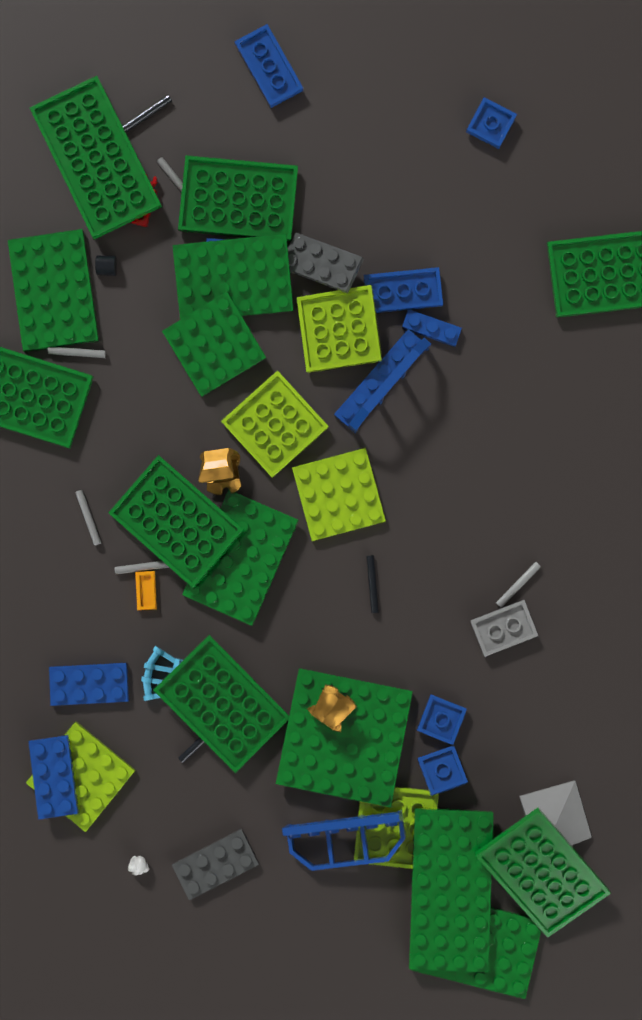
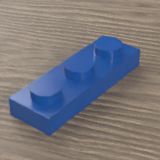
(431, 328)

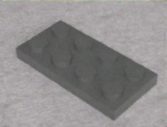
(323, 262)
(215, 864)

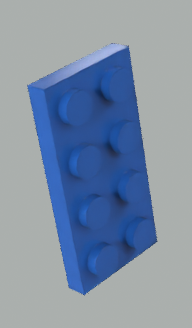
(269, 66)
(406, 289)
(88, 684)
(53, 777)

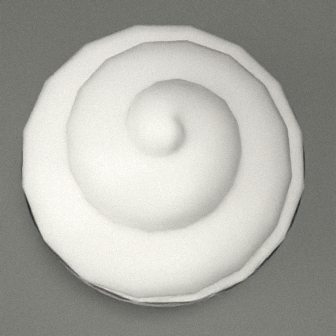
(138, 865)

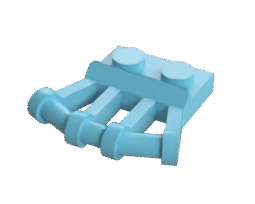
(150, 666)

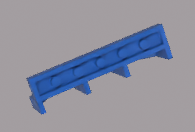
(381, 380)
(352, 824)

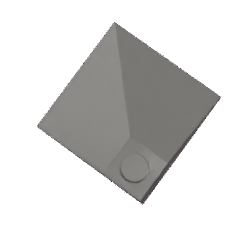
(562, 807)

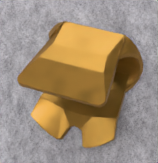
(220, 470)
(332, 708)

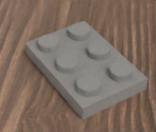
(504, 628)

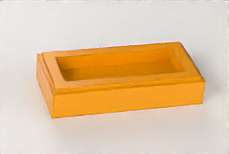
(146, 590)

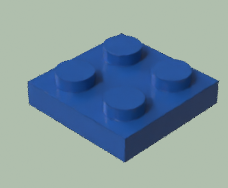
(491, 123)
(441, 719)
(442, 770)

